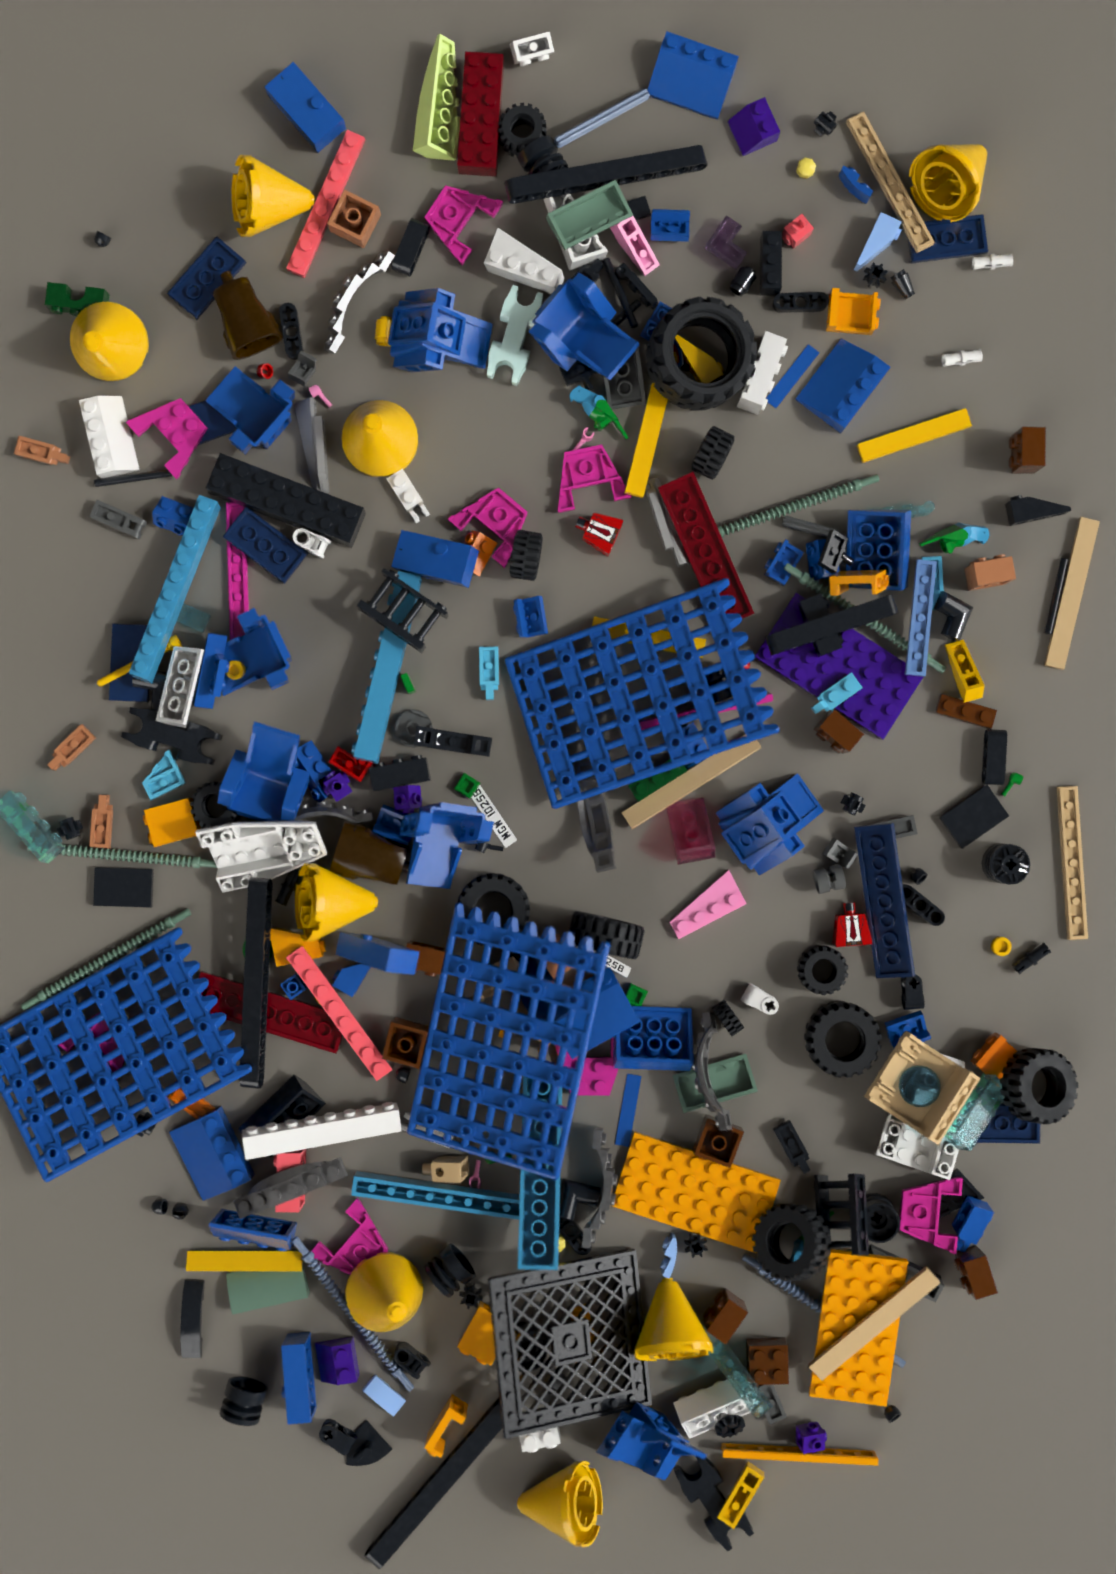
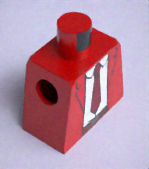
(600, 531)
(851, 928)

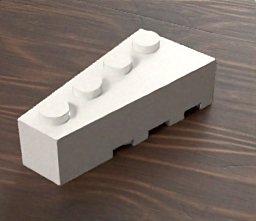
(584, 252)
(521, 264)
(766, 365)

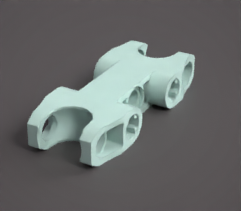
(510, 350)

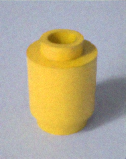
(383, 330)

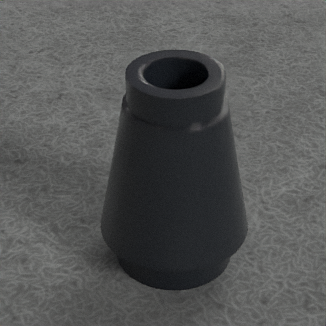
(903, 284)

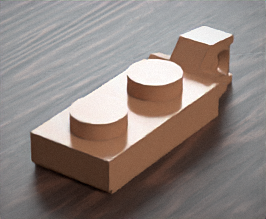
(39, 451)
(71, 747)
(101, 823)

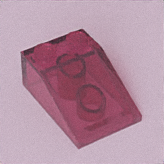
(690, 831)

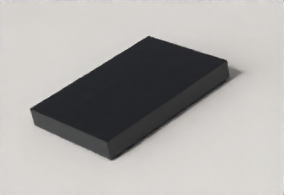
(974, 816)
(123, 887)

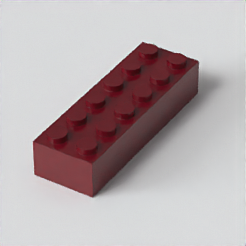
(480, 114)

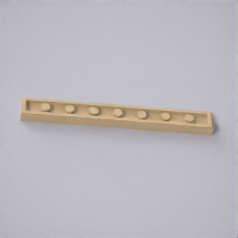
(890, 182)
(1071, 593)
(687, 783)
(1072, 862)
(874, 1323)

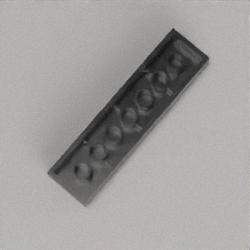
(285, 500)

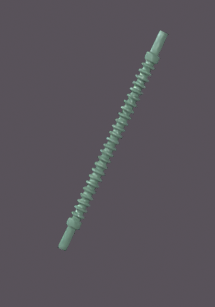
(856, 485)
(804, 578)
(195, 862)
(169, 922)

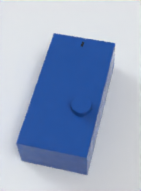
(305, 107)
(435, 558)
(377, 953)
(298, 1378)

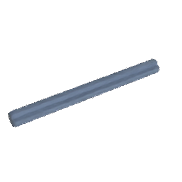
(601, 118)

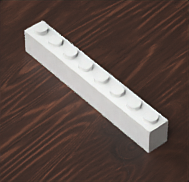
(321, 1130)

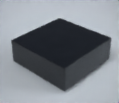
(639, 208)

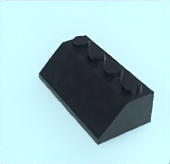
(290, 1101)

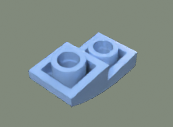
(670, 1249)
(384, 1395)

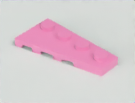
(712, 904)

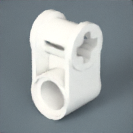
(314, 544)
(757, 998)

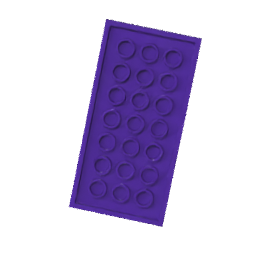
(877, 670)

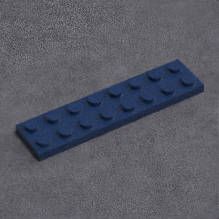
(884, 900)

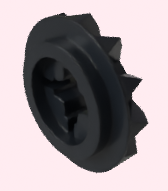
(729, 1426)

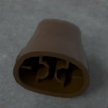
(244, 318)
(368, 855)

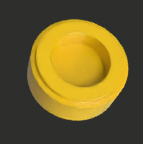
(236, 670)
(1001, 946)

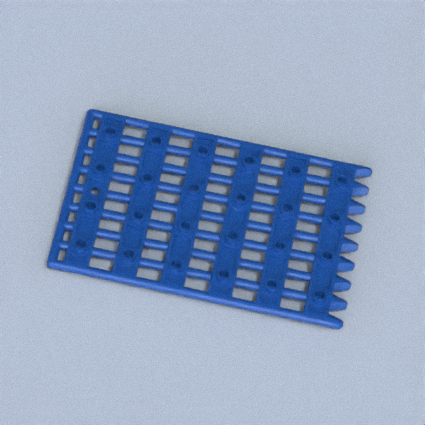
(639, 755)
(547, 1031)
(129, 1045)

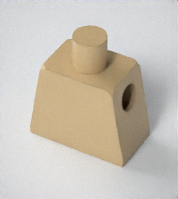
(447, 1168)

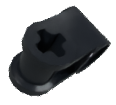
(912, 995)
(414, 1362)
(339, 1438)

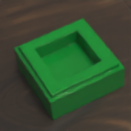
(408, 683)
(467, 785)
(636, 995)

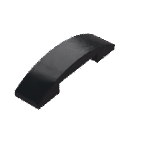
(452, 741)
(191, 1318)

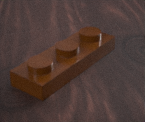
(966, 711)

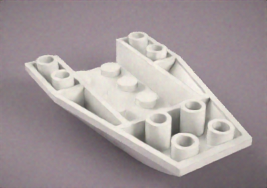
(260, 849)
(913, 1149)

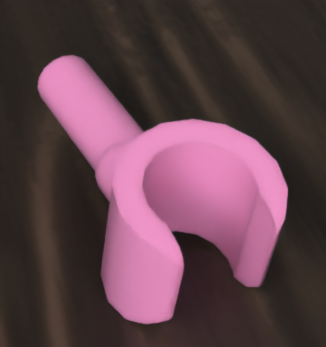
(315, 391)
(584, 439)
(475, 1177)

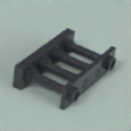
(401, 629)
(856, 1206)

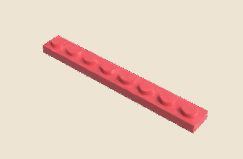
(325, 203)
(339, 1013)

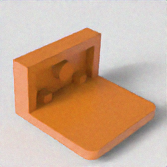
(993, 1055)

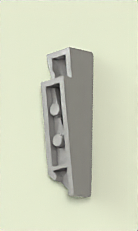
(314, 442)
(664, 523)

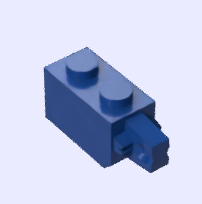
(971, 1222)

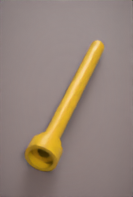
(173, 641)

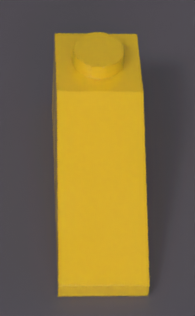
(700, 363)
(965, 671)
(741, 1494)

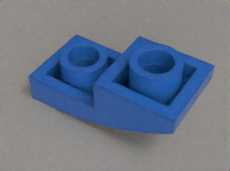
(849, 179)
(660, 311)
(293, 986)

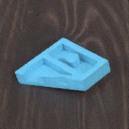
(164, 777)

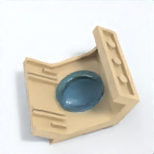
(922, 1087)

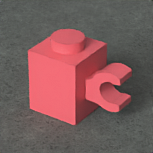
(797, 231)

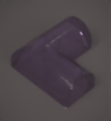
(722, 245)

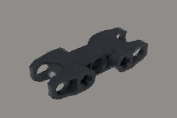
(187, 740)
(704, 1487)

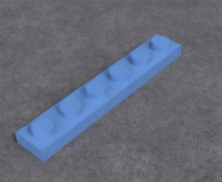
(920, 618)

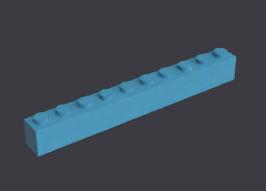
(175, 589)
(384, 679)
(436, 1195)

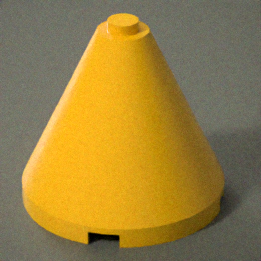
(948, 180)
(265, 197)
(109, 341)
(379, 438)
(328, 902)
(384, 1292)
(671, 1327)
(567, 1503)

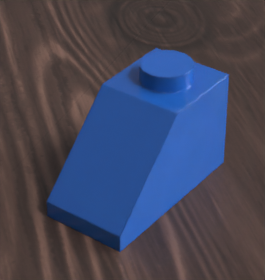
(350, 978)

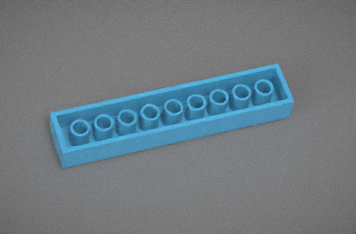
(539, 1201)

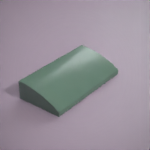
(589, 215)
(728, 1078)
(264, 1289)

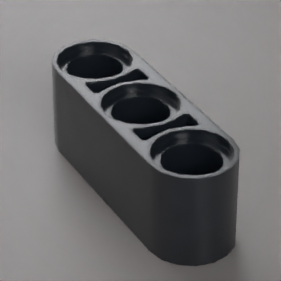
(410, 247)
(994, 757)
(927, 909)

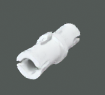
(992, 261)
(962, 357)

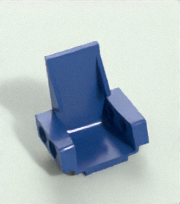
(578, 327)
(430, 330)
(252, 410)
(260, 652)
(265, 779)
(765, 825)
(436, 836)
(646, 1441)

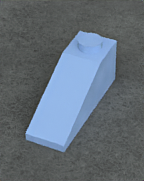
(880, 238)

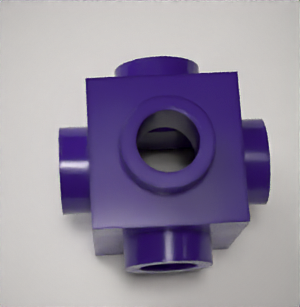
(339, 791)
(407, 798)
(810, 1437)

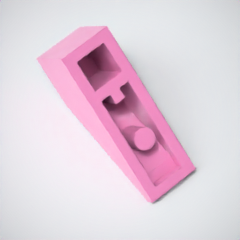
(635, 245)

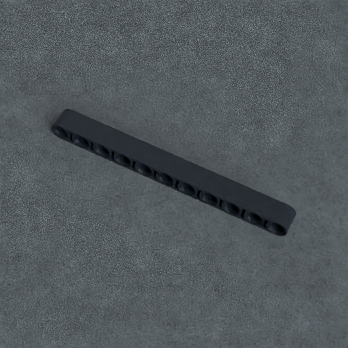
(596, 175)
(256, 980)
(435, 1487)

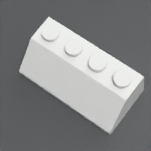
(109, 436)
(180, 686)
(707, 1406)

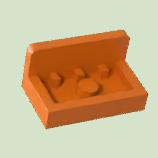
(484, 546)

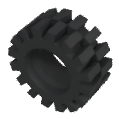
(728, 1017)

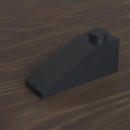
(1031, 509)

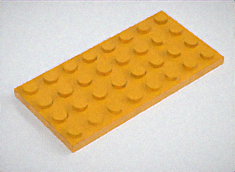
(693, 1192)
(850, 1292)

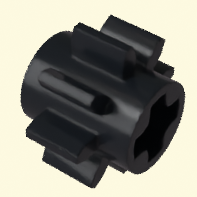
(825, 123)
(878, 271)
(853, 804)
(69, 828)
(141, 1118)
(699, 1249)
(472, 1290)

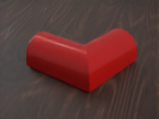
(347, 763)

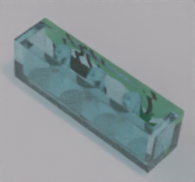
(30, 827)
(976, 1113)
(740, 1379)

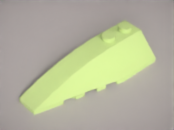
(437, 117)

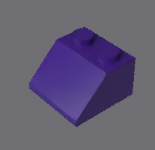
(754, 127)
(337, 1361)

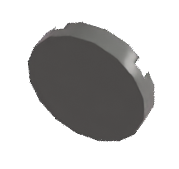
(406, 726)

